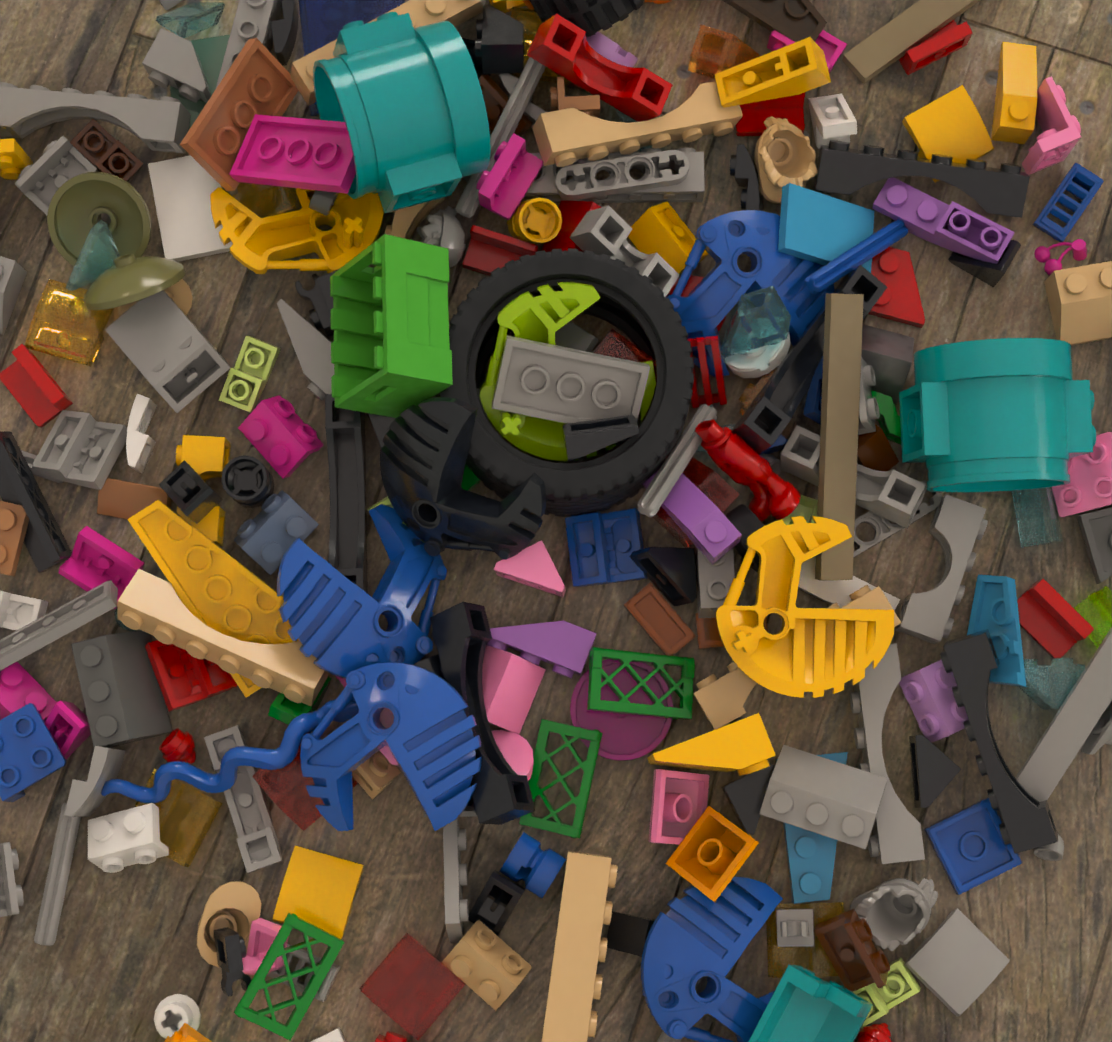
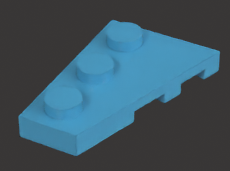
(997, 610)

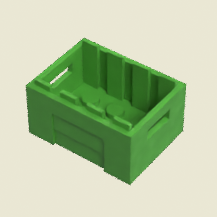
(391, 327)

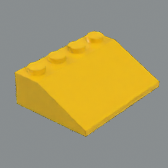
(733, 747)

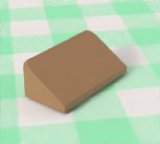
(125, 498)

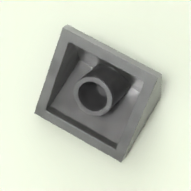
(890, 358)

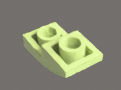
(250, 374)
(898, 988)

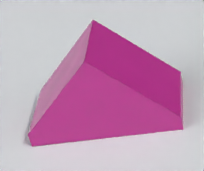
(68, 727)

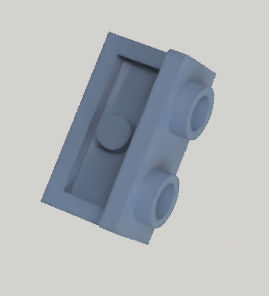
(274, 530)

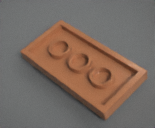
(250, 87)

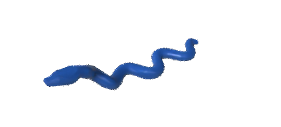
(239, 756)

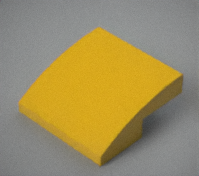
(949, 128)
(319, 890)

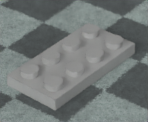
(567, 383)

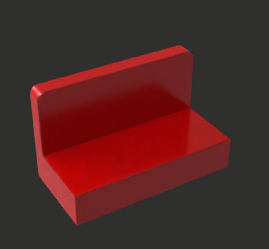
(937, 46)
(756, 113)
(492, 250)
(34, 387)
(1051, 619)

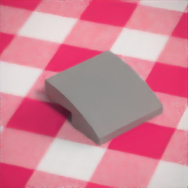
(81, 449)
(86, 794)
(957, 962)

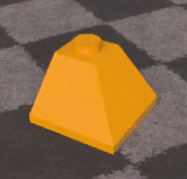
(712, 853)

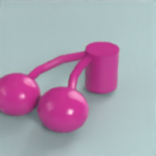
(1042, 254)

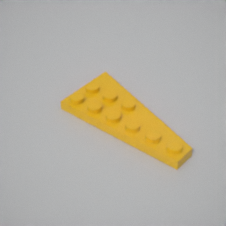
(212, 582)

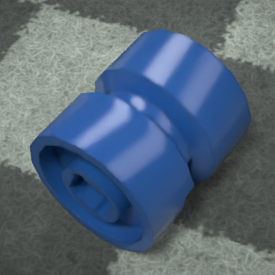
(532, 865)

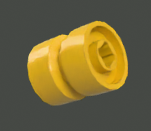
(535, 221)

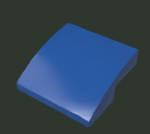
(602, 547)

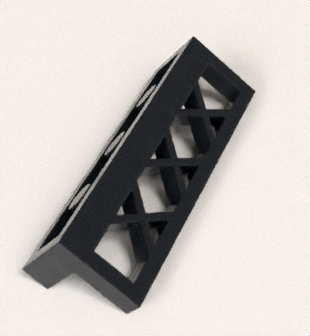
(19, 487)

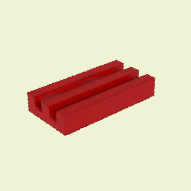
(708, 398)

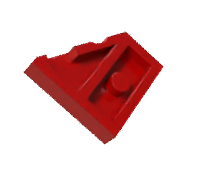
(901, 298)

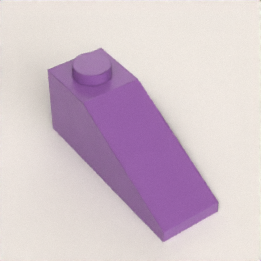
(700, 519)

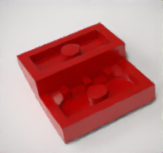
(186, 678)

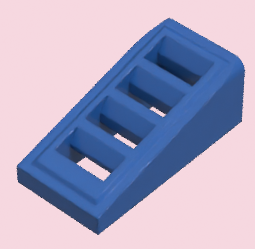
(1085, 179)

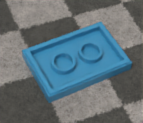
(821, 225)

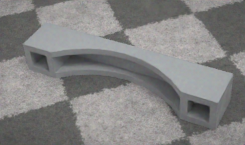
(156, 122)
(895, 830)

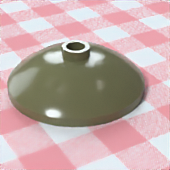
(79, 207)
(132, 281)

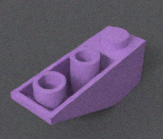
(552, 642)

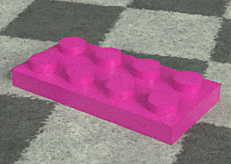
(296, 154)

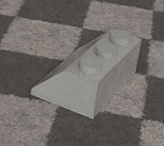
(823, 796)

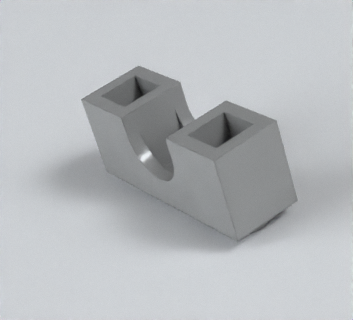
(607, 232)

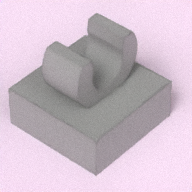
(795, 927)

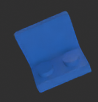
(26, 752)

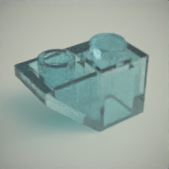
(756, 322)
(1050, 683)

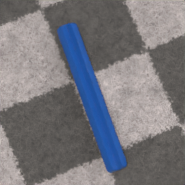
(856, 256)

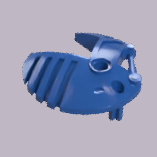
(718, 292)
(340, 619)
(428, 740)
(701, 941)

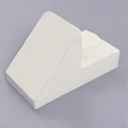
(831, 119)

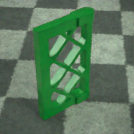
(623, 706)
(587, 766)
(301, 1002)

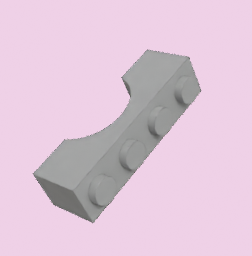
(881, 492)
(956, 529)

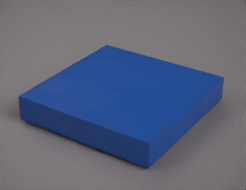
(971, 846)

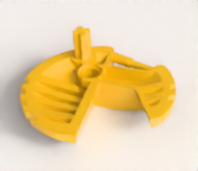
(270, 240)
(815, 645)

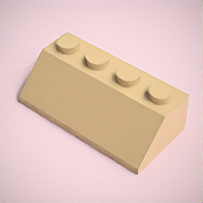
(1081, 302)

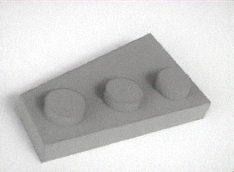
(454, 878)

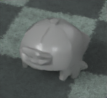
(445, 232)
(896, 910)

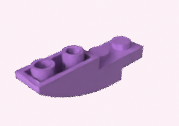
(943, 224)

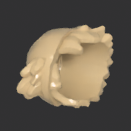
(783, 158)

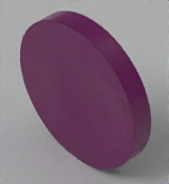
(623, 735)

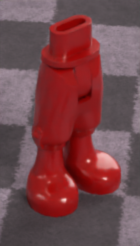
(748, 468)

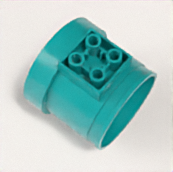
(407, 108)
(996, 415)

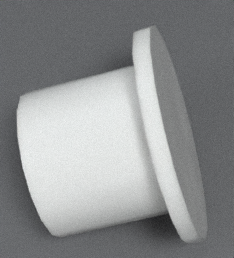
(174, 1012)

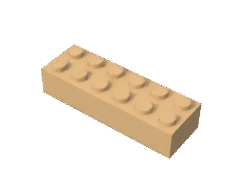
(579, 948)

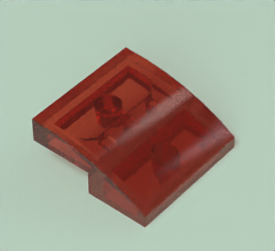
(412, 986)

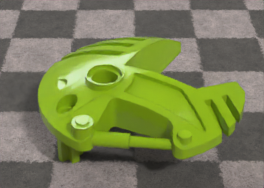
(538, 321)

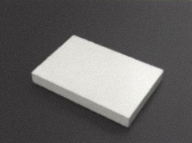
(184, 209)

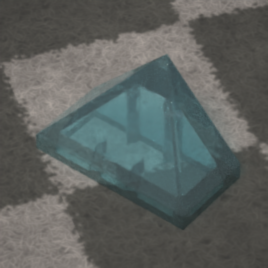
(94, 258)

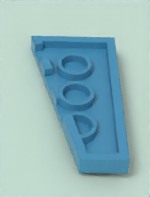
(811, 857)

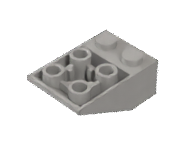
(167, 349)

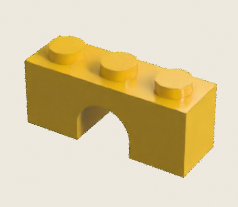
(208, 458)

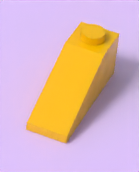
(774, 75)
(1015, 94)

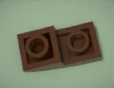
(105, 151)

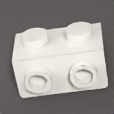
(125, 838)

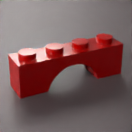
(628, 89)

